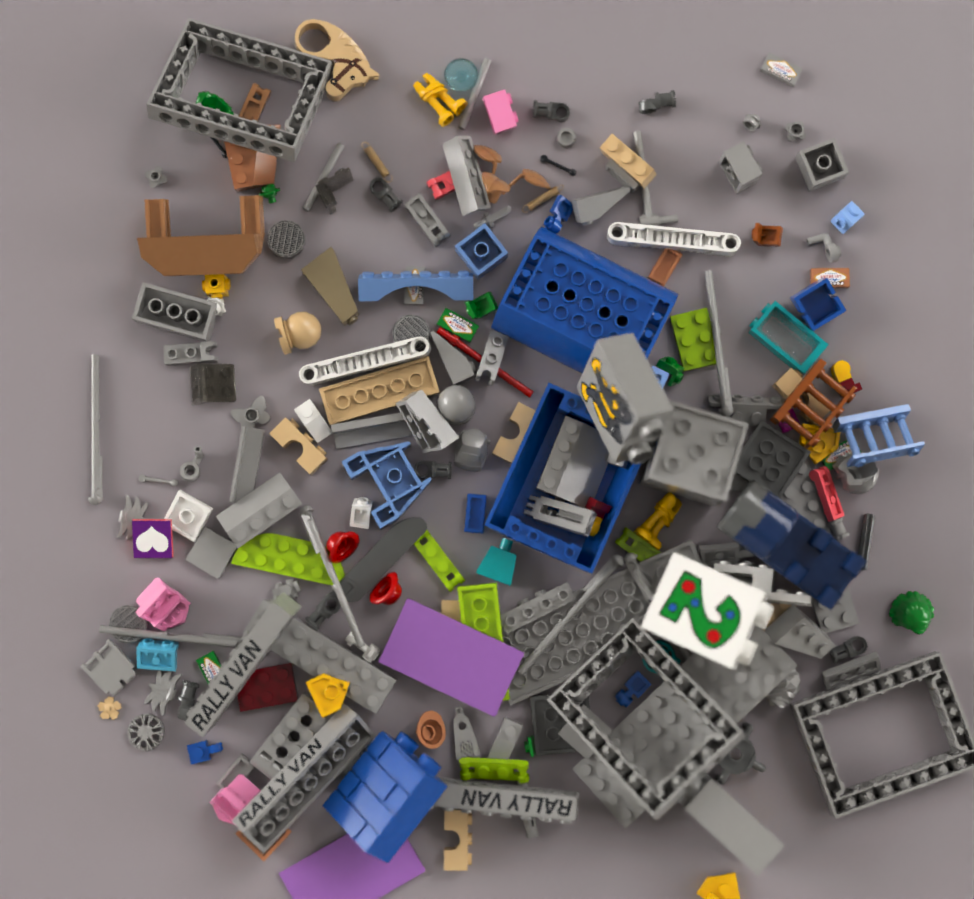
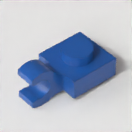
(201, 752)

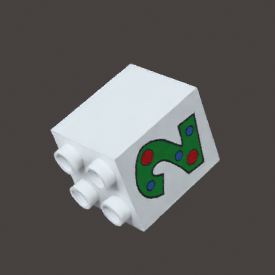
(708, 612)

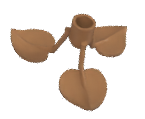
(496, 186)

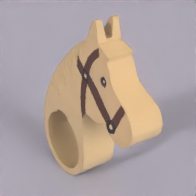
(348, 60)

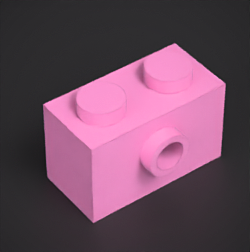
(500, 111)

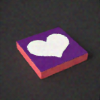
(152, 538)

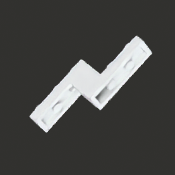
(763, 580)

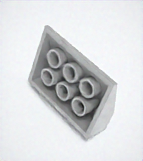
(574, 463)

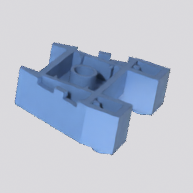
(393, 477)

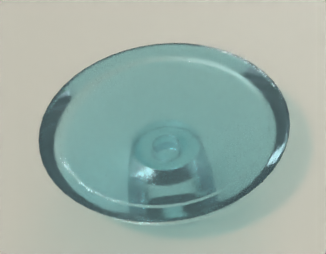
(461, 74)

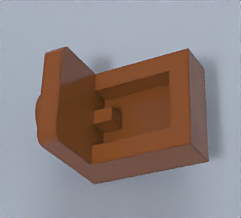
(767, 235)

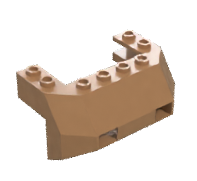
(202, 253)

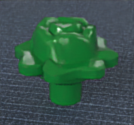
(269, 191)

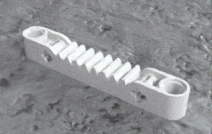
(673, 238)
(364, 360)

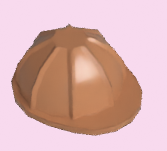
(431, 730)

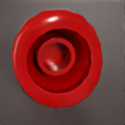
(342, 545)
(386, 590)

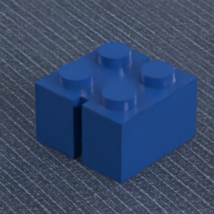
(817, 304)

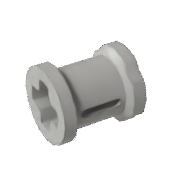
(838, 529)

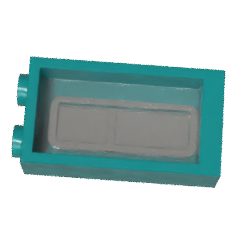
(787, 337)

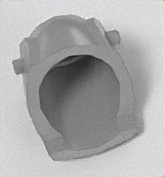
(471, 450)

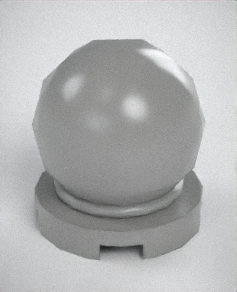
(456, 404)

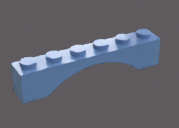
(455, 285)

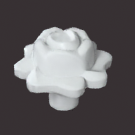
(220, 305)

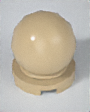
(299, 331)

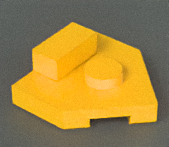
(827, 445)
(327, 693)
(720, 887)

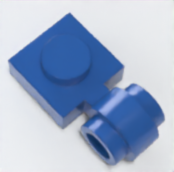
(561, 210)
(636, 685)

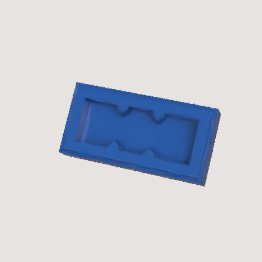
(475, 513)

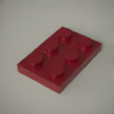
(268, 688)

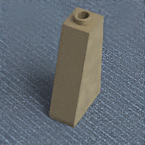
(330, 283)

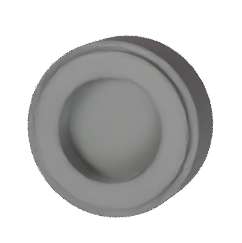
(566, 137)

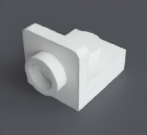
(361, 512)

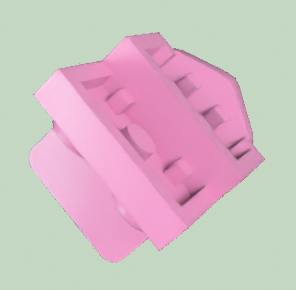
(162, 605)
(233, 798)

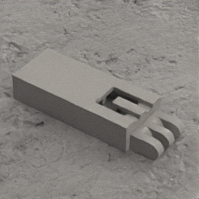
(569, 518)

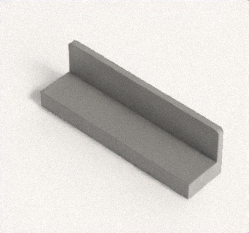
(466, 175)
(370, 430)
(247, 463)

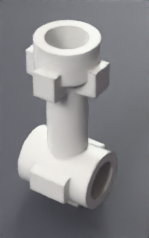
(370, 652)

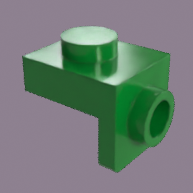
(481, 306)
(673, 368)

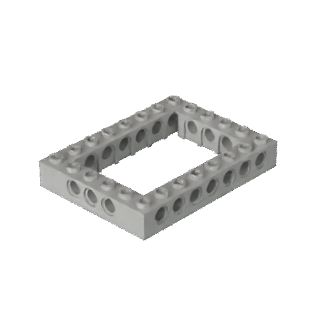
(197, 37)
(597, 669)
(909, 778)

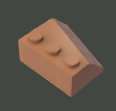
(249, 167)

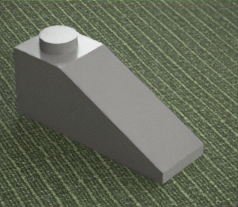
(595, 205)
(455, 362)
(505, 739)

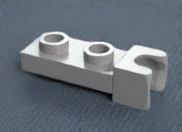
(189, 353)
(492, 356)

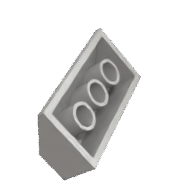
(175, 312)
(258, 510)

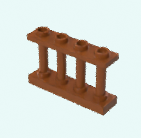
(795, 401)

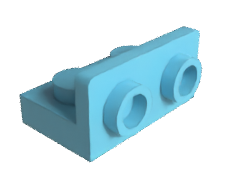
(157, 654)

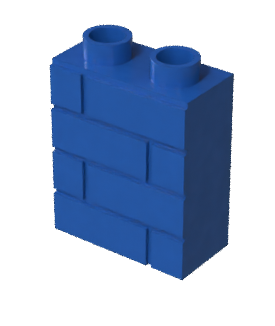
(386, 794)

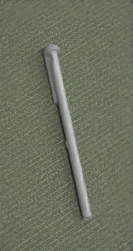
(723, 377)
(96, 460)
(319, 547)
(646, 588)
(590, 589)
(208, 639)

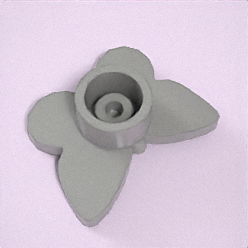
(253, 414)

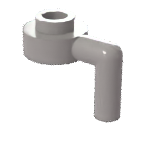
(832, 251)
(192, 466)

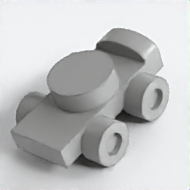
(291, 588)

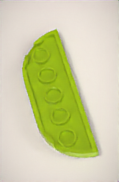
(285, 557)

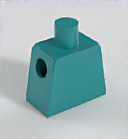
(499, 563)

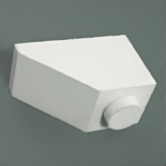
(313, 421)

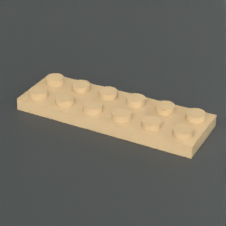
(377, 390)

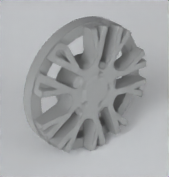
(145, 732)

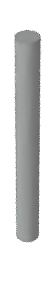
(474, 94)
(325, 173)

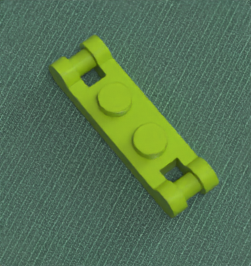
(639, 546)
(439, 561)
(494, 769)

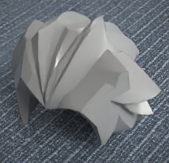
(856, 479)
(785, 690)

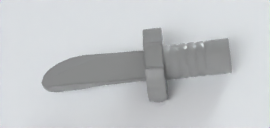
(490, 218)

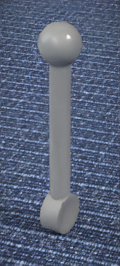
(142, 478)

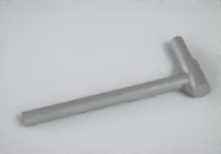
(648, 217)

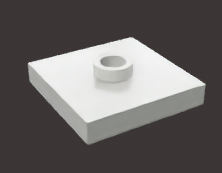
(188, 515)

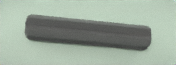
(866, 537)

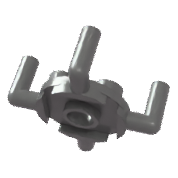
(745, 761)

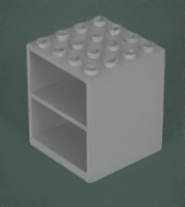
(695, 455)

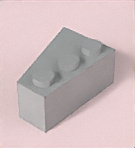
(799, 633)

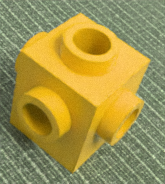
(218, 291)

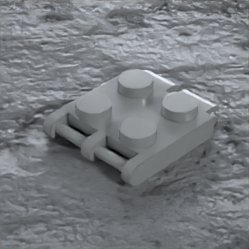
(110, 668)

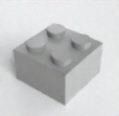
(822, 164)
(740, 167)

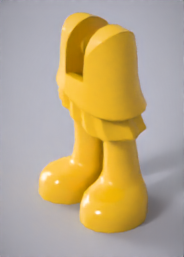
(436, 90)
(664, 515)

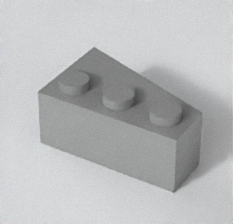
(426, 422)

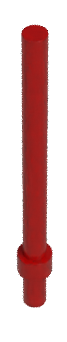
(454, 340)

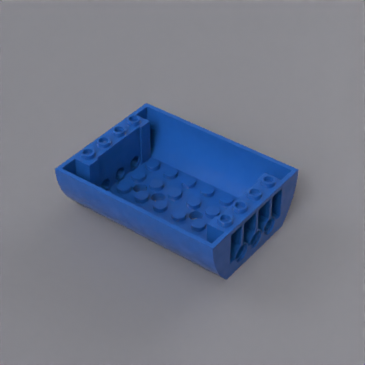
(571, 328)
(524, 474)

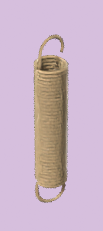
(376, 161)
(543, 198)

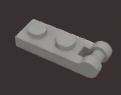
(426, 219)

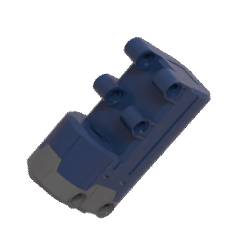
(791, 544)

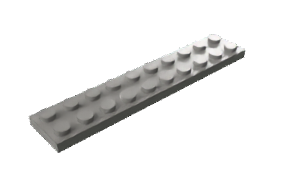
(804, 498)

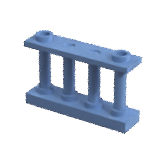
(880, 418)

